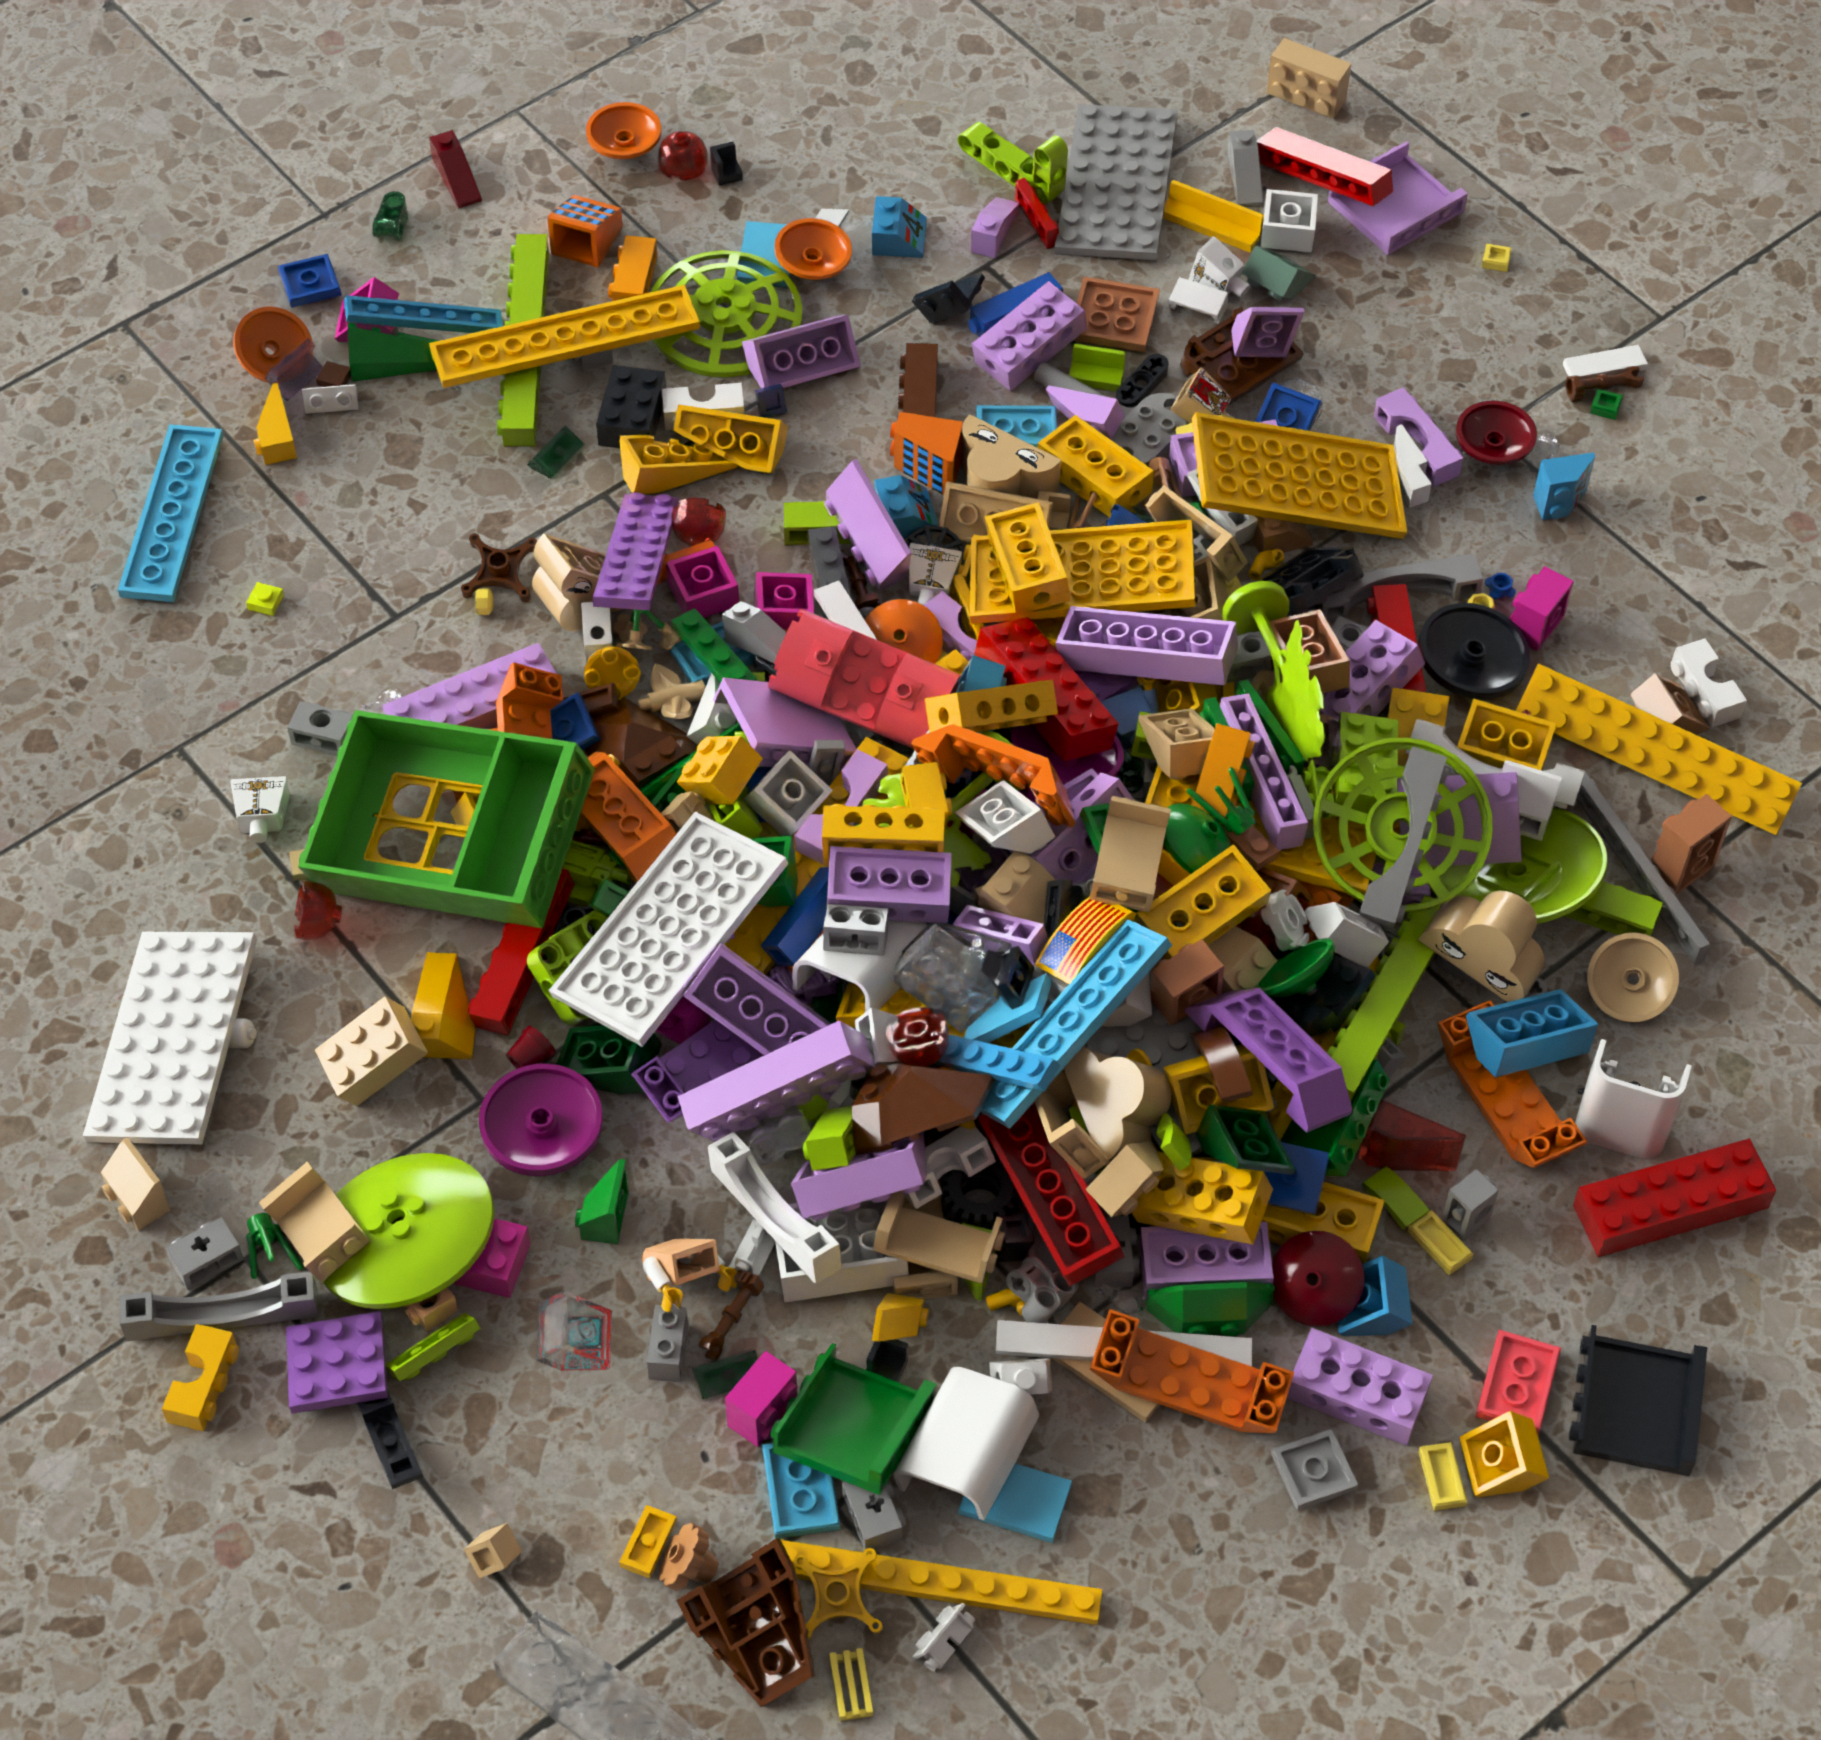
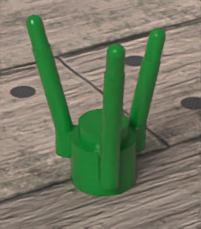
(1239, 818)
(263, 1233)

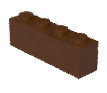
(919, 379)

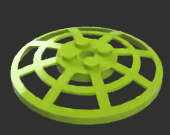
(730, 319)
(1394, 808)

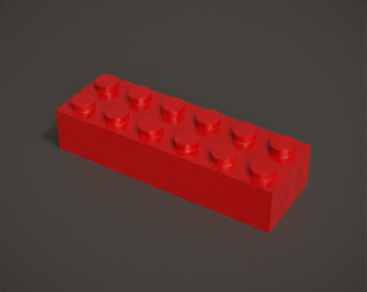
(1082, 720)
(1054, 1197)
(1674, 1197)

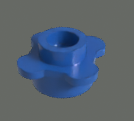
(1500, 586)

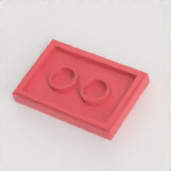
(1518, 1378)

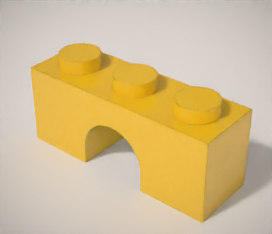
(195, 1402)

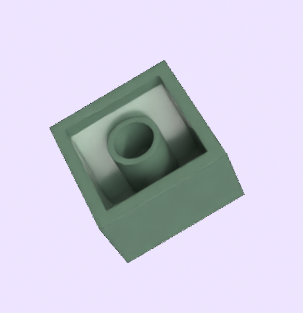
(1276, 273)

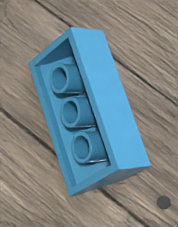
(1530, 1032)

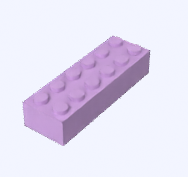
(1148, 645)
(469, 696)
(752, 1004)
(777, 1082)

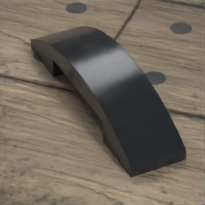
(390, 1441)

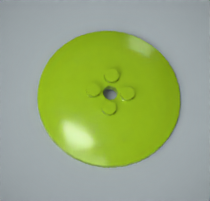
(1557, 871)
(440, 1238)

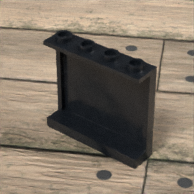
(1638, 1404)

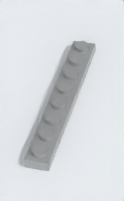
(1642, 870)

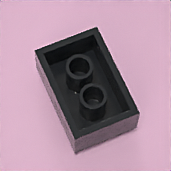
(630, 404)

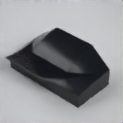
(1009, 973)

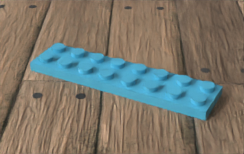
(170, 513)
(1080, 1011)

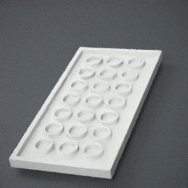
(668, 928)
(171, 1038)

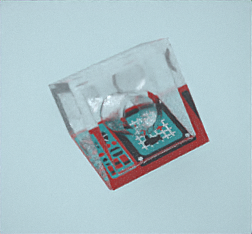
(574, 1333)

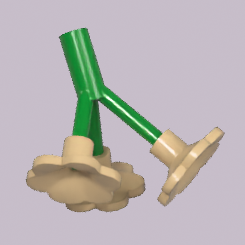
(631, 631)

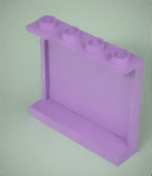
(1410, 211)
(780, 722)

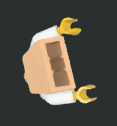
(683, 1261)

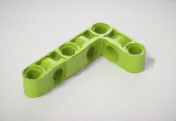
(1043, 171)
(560, 950)

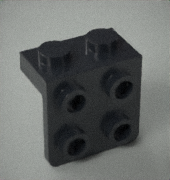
(948, 298)

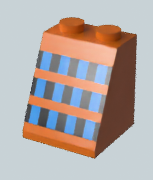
(583, 229)
(927, 449)

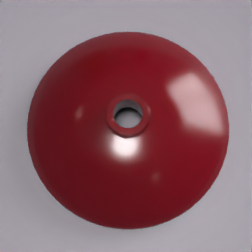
(1496, 432)
(1339, 1276)

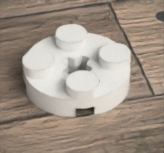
(1286, 920)

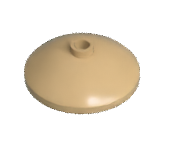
(1639, 956)

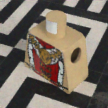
(1201, 395)

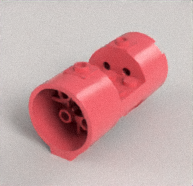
(858, 678)

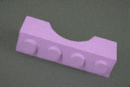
(1403, 409)
(950, 617)
(861, 780)

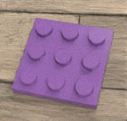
(336, 1362)

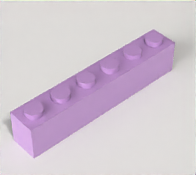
(1271, 789)

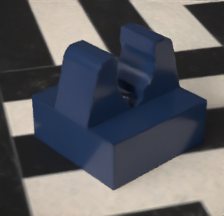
(771, 400)

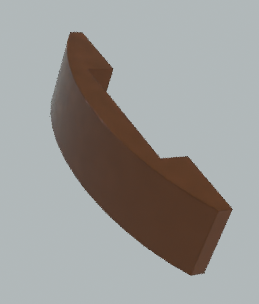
(1223, 1062)

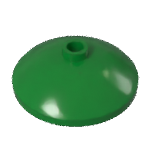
(1193, 836)
(1298, 970)

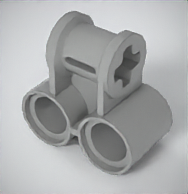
(1040, 1291)

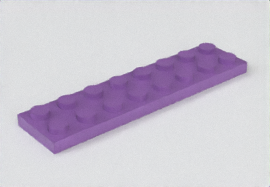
(635, 552)

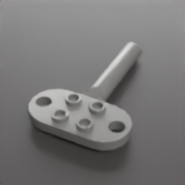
(1144, 429)

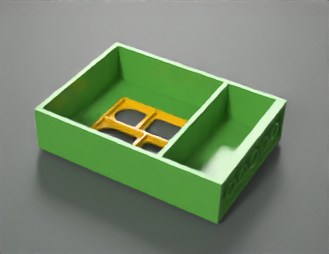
(511, 849)

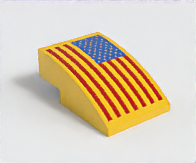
(1081, 938)

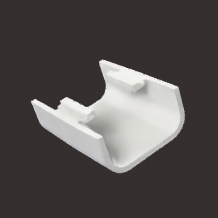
(867, 971)
(1626, 1114)
(970, 1437)

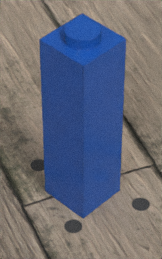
(991, 311)
(800, 923)

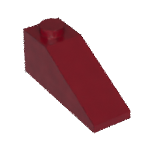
(454, 168)

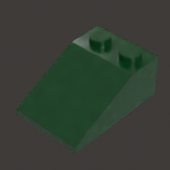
(607, 1057)
(1243, 1139)

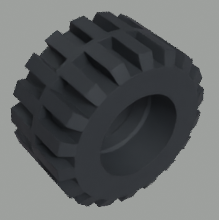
(993, 1179)

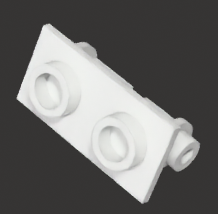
(330, 399)
(753, 1250)
(935, 1646)

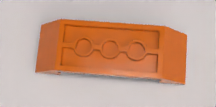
(527, 701)
(961, 748)
(625, 817)
(1509, 1102)
(1190, 1377)

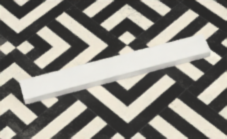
(1081, 1341)

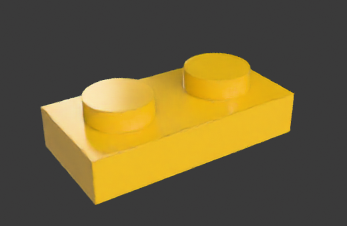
(648, 1541)

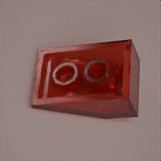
(1410, 1142)

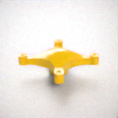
(838, 1592)

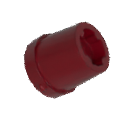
(530, 1048)

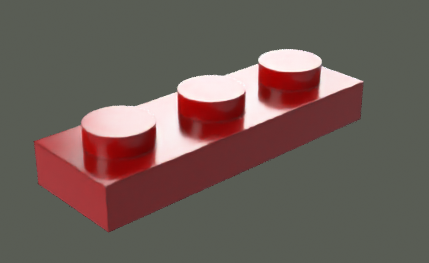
(1036, 213)

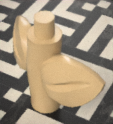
(670, 694)

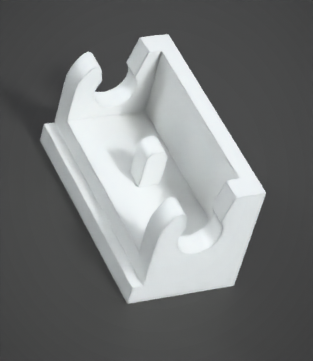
(1199, 298)

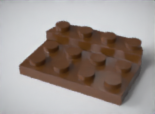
(1234, 374)

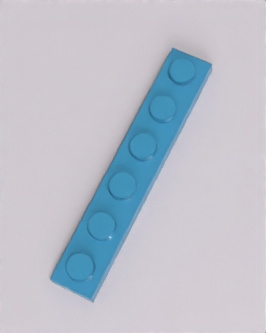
(420, 315)
(999, 1062)

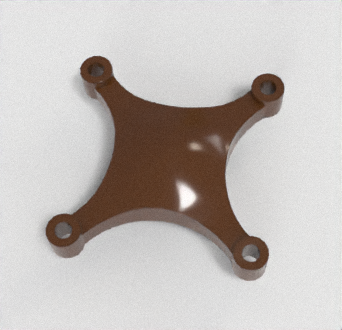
(499, 567)

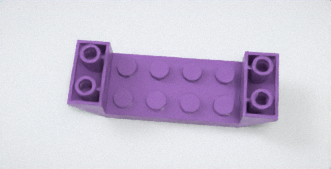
(1284, 1049)
(693, 1063)

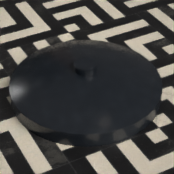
(1474, 651)

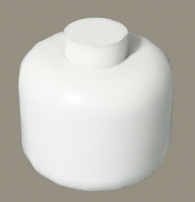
(242, 1034)

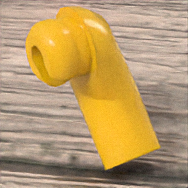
(1265, 560)
(1005, 1298)

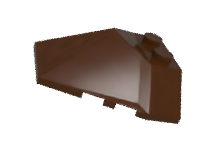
(640, 742)
(910, 1099)
(755, 1623)

